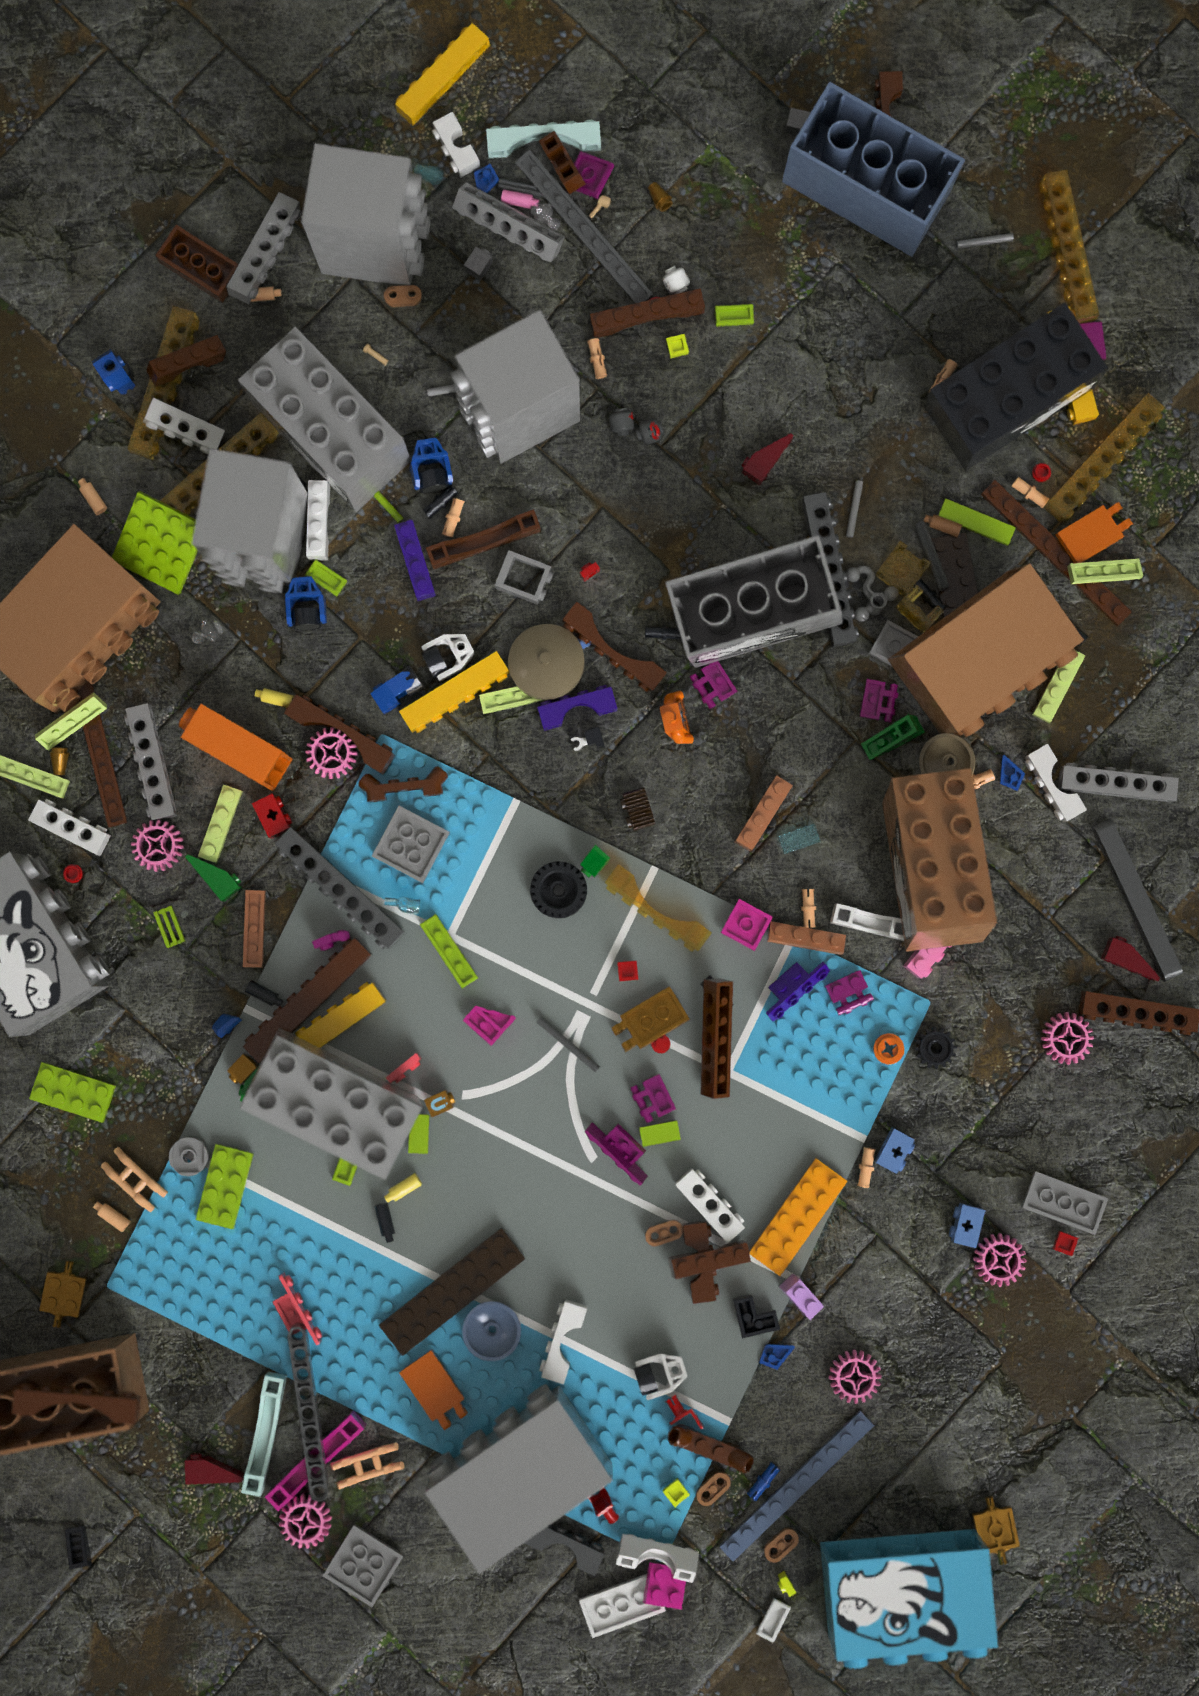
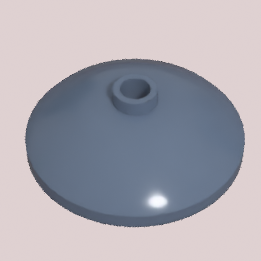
(487, 1344)

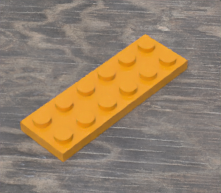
(797, 1217)

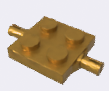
(63, 1294)
(997, 1529)

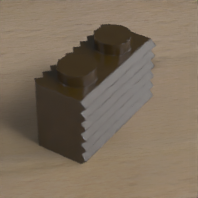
(638, 809)

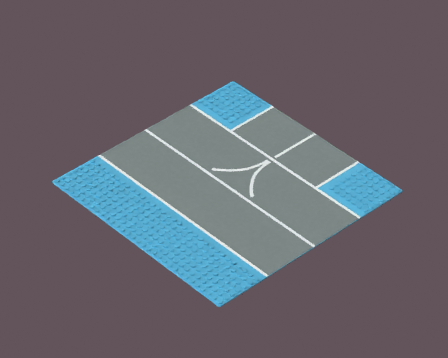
(518, 1143)

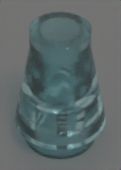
(430, 173)

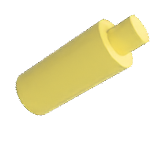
(274, 697)
(403, 1188)

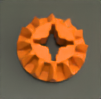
(897, 1051)

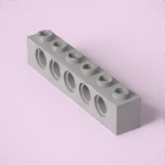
(504, 213)
(254, 254)
(132, 717)
(1166, 793)

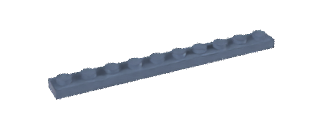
(796, 1485)

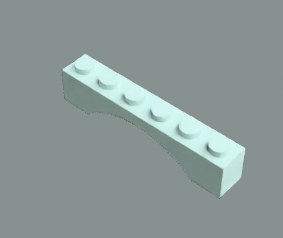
(504, 141)
(265, 1433)

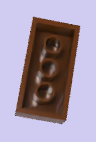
(197, 263)

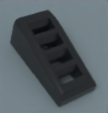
(84, 1546)

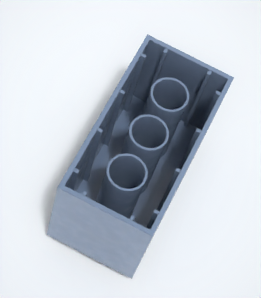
(871, 169)

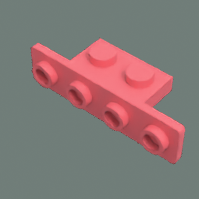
(292, 1311)

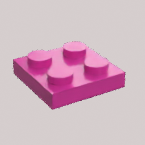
(746, 924)
(662, 1588)

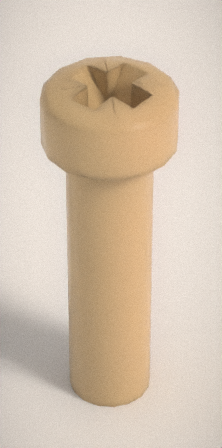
(367, 349)

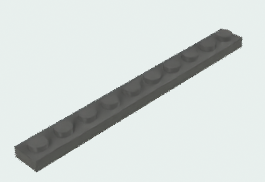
(583, 228)

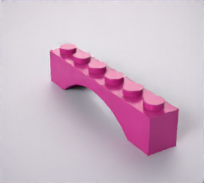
(333, 1444)

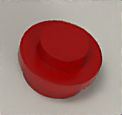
(1041, 472)
(73, 873)
(661, 1045)

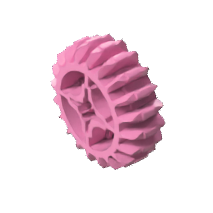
(325, 760)
(144, 835)
(1084, 1038)
(1007, 1255)
(863, 1376)
(301, 1537)

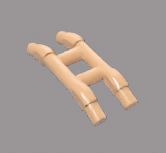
(145, 1179)
(360, 1474)

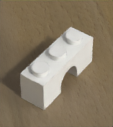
(463, 159)

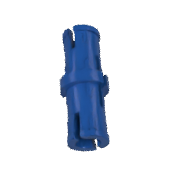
(763, 1481)

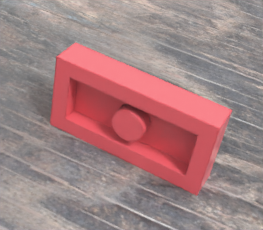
(398, 1074)

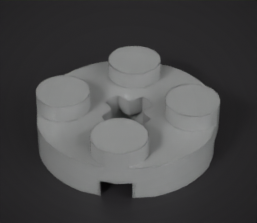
(181, 1164)

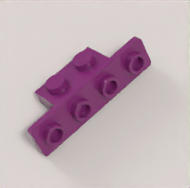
(621, 1148)

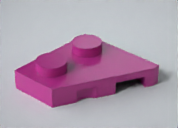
(488, 1023)

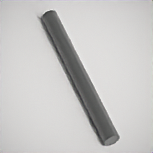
(568, 1044)

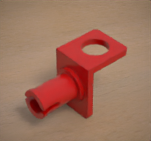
(679, 1412)
(603, 1505)

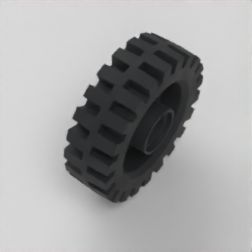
(558, 905)

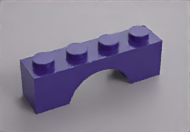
(415, 560)
(601, 701)

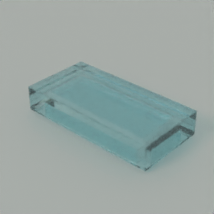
(799, 839)

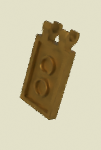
(651, 1019)

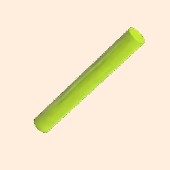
(390, 509)

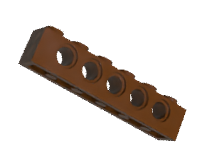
(1090, 1000)
(716, 1038)

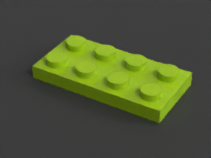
(72, 1092)
(224, 1186)

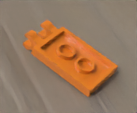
(1092, 533)
(434, 1388)

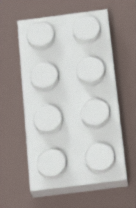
(617, 1606)

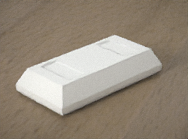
(773, 1620)

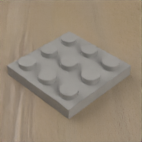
(410, 844)
(363, 1565)

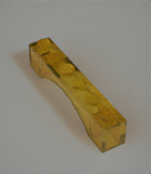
(690, 932)

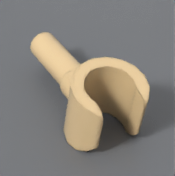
(603, 201)

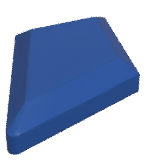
(486, 178)
(1010, 774)
(225, 1024)
(775, 1354)

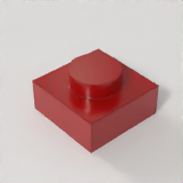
(589, 570)
(627, 970)
(1065, 1243)

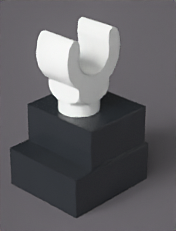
(593, 737)

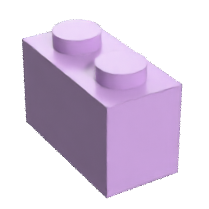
(801, 1296)

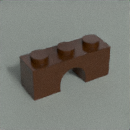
(562, 162)

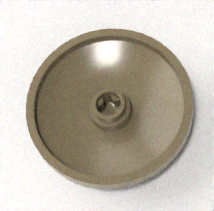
(546, 661)

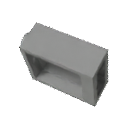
(505, 571)

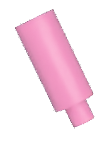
(518, 199)

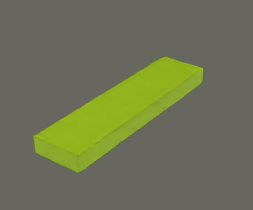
(977, 522)
(448, 951)

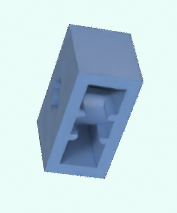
(885, 1155)
(969, 1235)

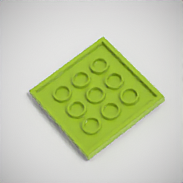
(157, 543)

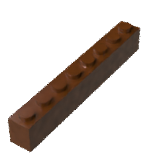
(310, 997)

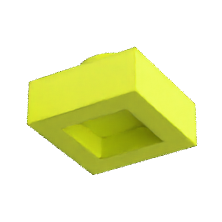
(677, 346)
(676, 1492)
(785, 1584)

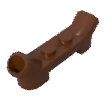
(377, 791)
(710, 1447)

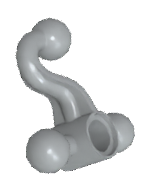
(890, 593)

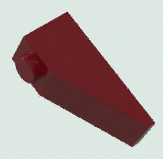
(763, 461)
(1126, 957)
(208, 1470)

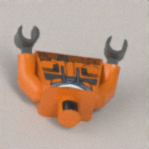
(675, 718)

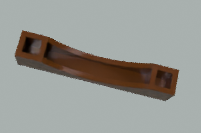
(672, 306)
(501, 534)
(582, 622)
(307, 714)
(118, 1407)

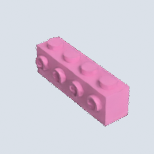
(922, 961)

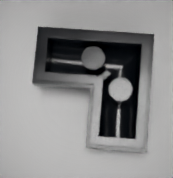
(752, 1323)

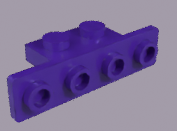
(793, 986)

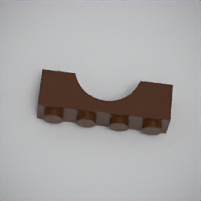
(889, 88)
(171, 365)
(705, 1261)
(703, 1286)

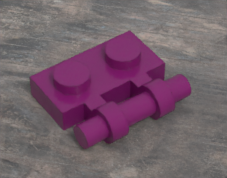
(719, 682)
(873, 698)
(326, 942)
(845, 987)
(658, 1095)

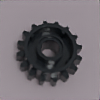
(942, 1055)

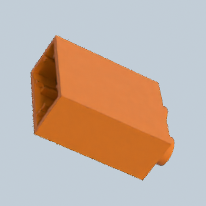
(234, 746)

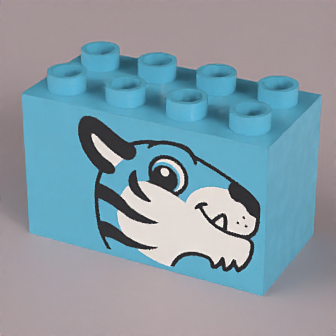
(908, 1597)

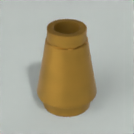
(660, 197)
(59, 760)

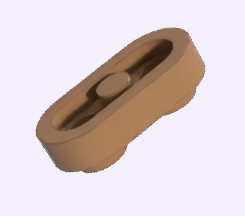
(402, 298)
(664, 1233)
(713, 1488)
(783, 1546)

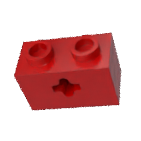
(264, 808)

